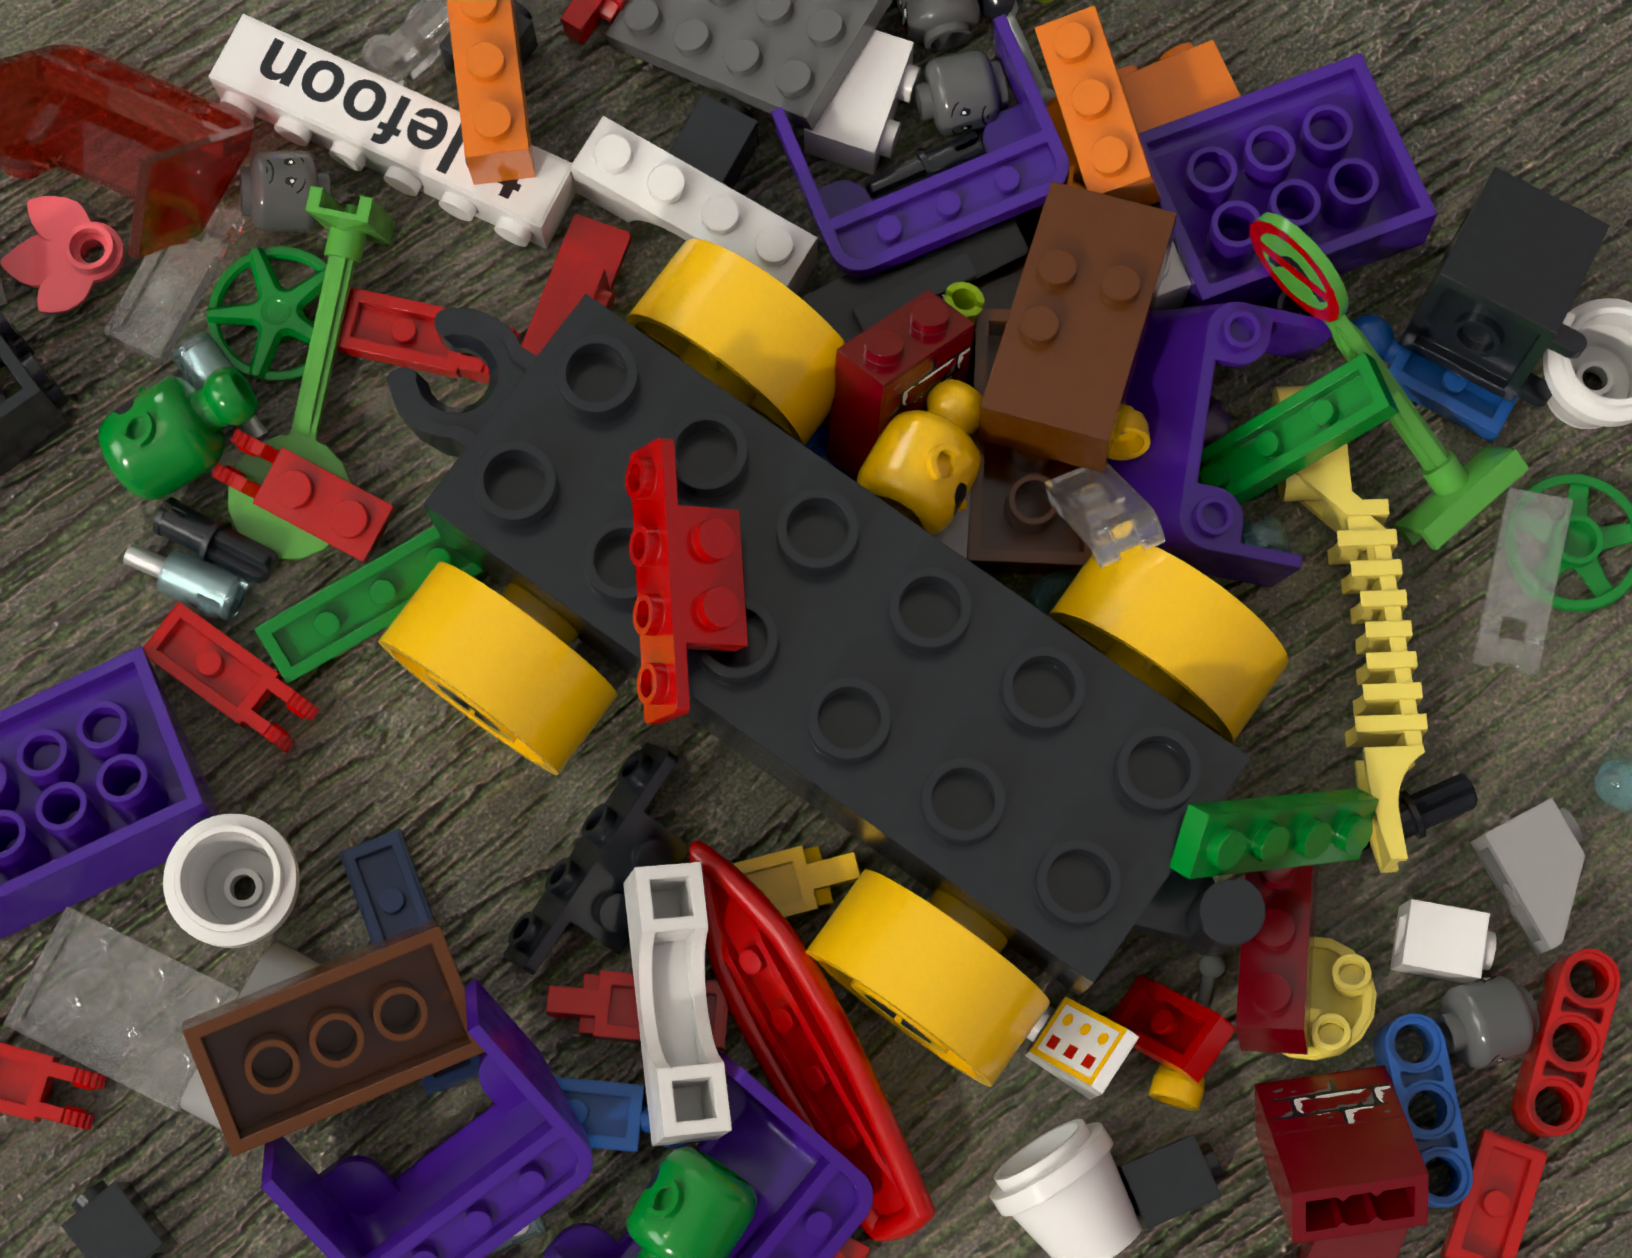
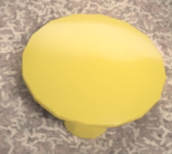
(1340, 1000)

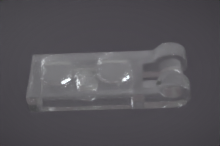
(411, 46)
(170, 287)
(1104, 512)
(1523, 578)

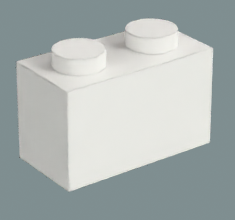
(861, 114)

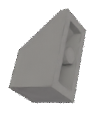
(1536, 870)

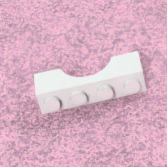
(658, 188)
(677, 1045)

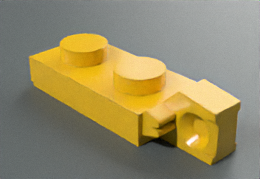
(799, 878)

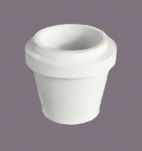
(1608, 355)
(210, 862)
(1068, 1193)

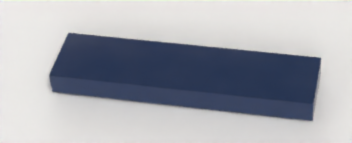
(391, 903)

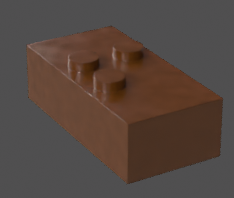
(1076, 327)
(1009, 506)
(332, 1037)

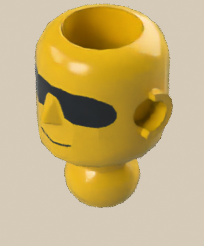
(927, 458)

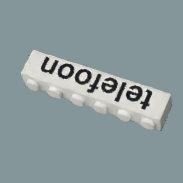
(383, 128)

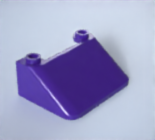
(803, 1185)

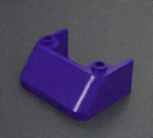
(1004, 182)
(1174, 394)
(468, 1189)

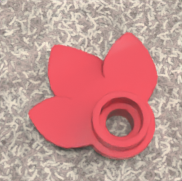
(57, 254)

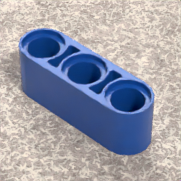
(1434, 1078)

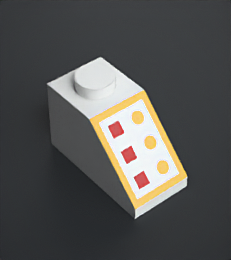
(1079, 1046)

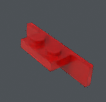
(584, 265)
(685, 580)

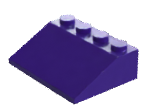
(1299, 149)
(91, 788)

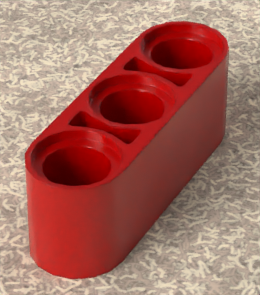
(1588, 1021)

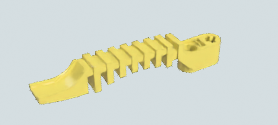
(1389, 702)

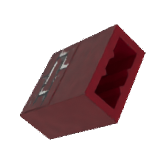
(892, 372)
(1341, 1154)

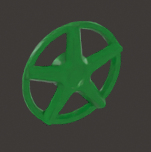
(275, 312)
(1587, 540)

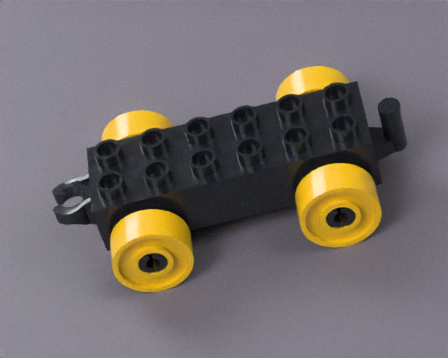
(883, 676)

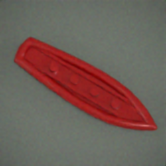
(807, 1043)

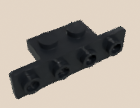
(859, 303)
(589, 882)

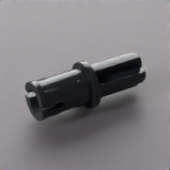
(925, 165)
(215, 541)
(1433, 806)

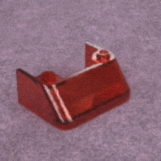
(123, 133)

